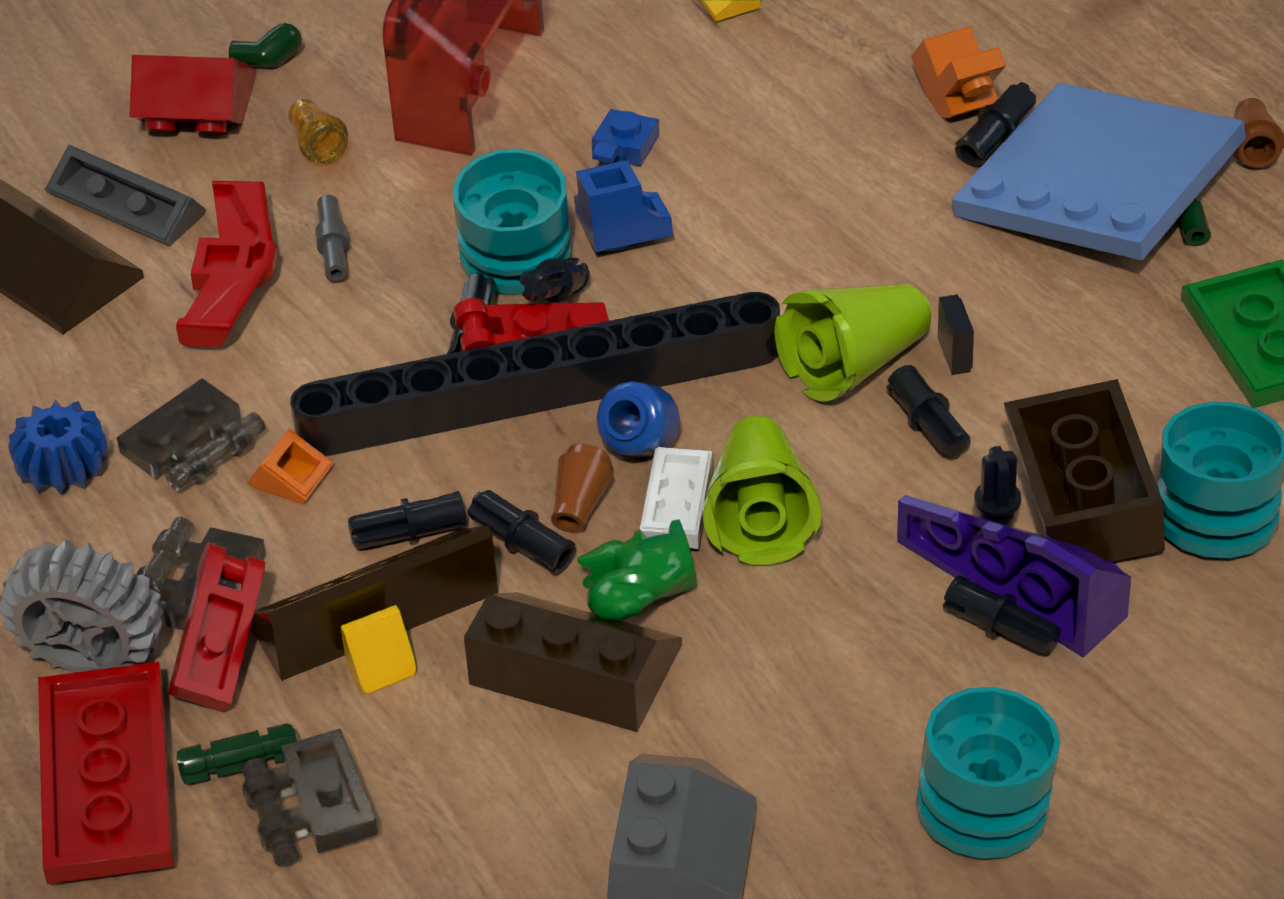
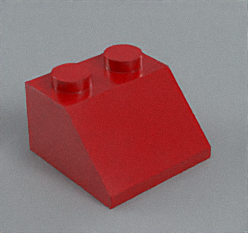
(189, 91)

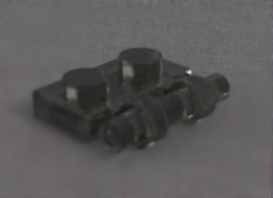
(190, 435)
(175, 550)
(329, 795)

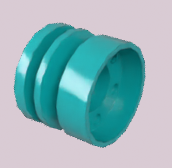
(510, 216)
(1221, 479)
(987, 772)

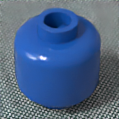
(637, 419)

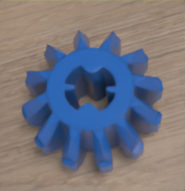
(58, 447)

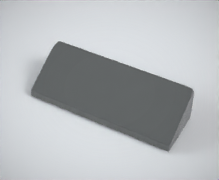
(123, 196)

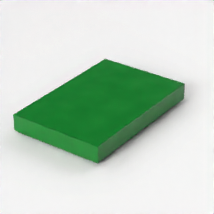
(1245, 326)

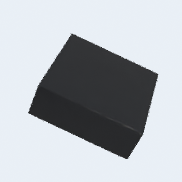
(955, 334)

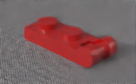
(520, 320)
(216, 629)

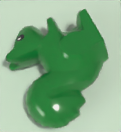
(637, 572)

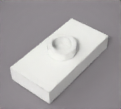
(677, 492)

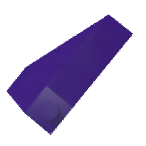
(1043, 573)

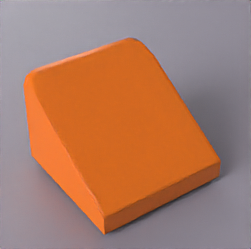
(291, 469)

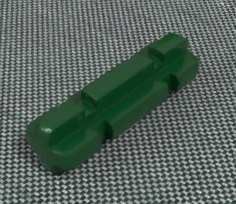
(230, 753)

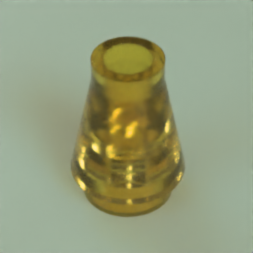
(318, 133)

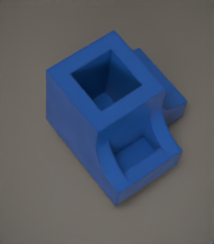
(616, 208)

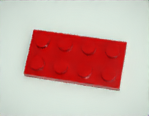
(104, 773)

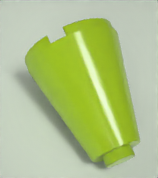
(847, 334)
(760, 496)

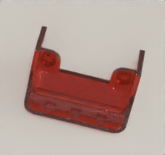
(440, 66)

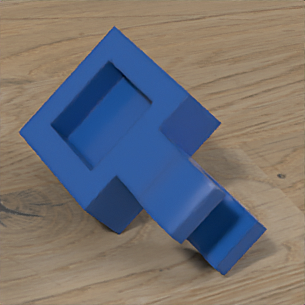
(624, 137)

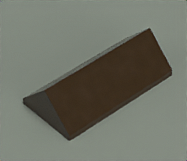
(54, 265)
(420, 581)

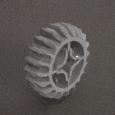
(80, 608)

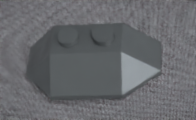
(680, 832)

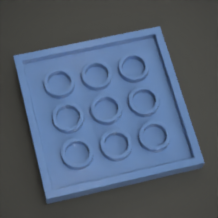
(1099, 170)

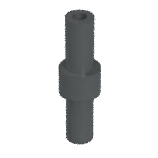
(331, 238)

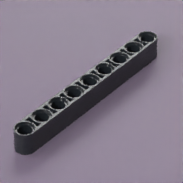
(535, 373)

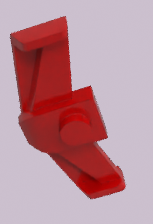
(231, 265)

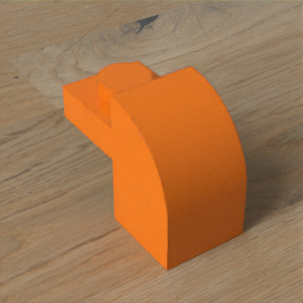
(956, 72)

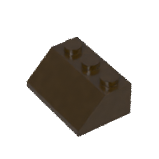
(1089, 470)
(568, 658)

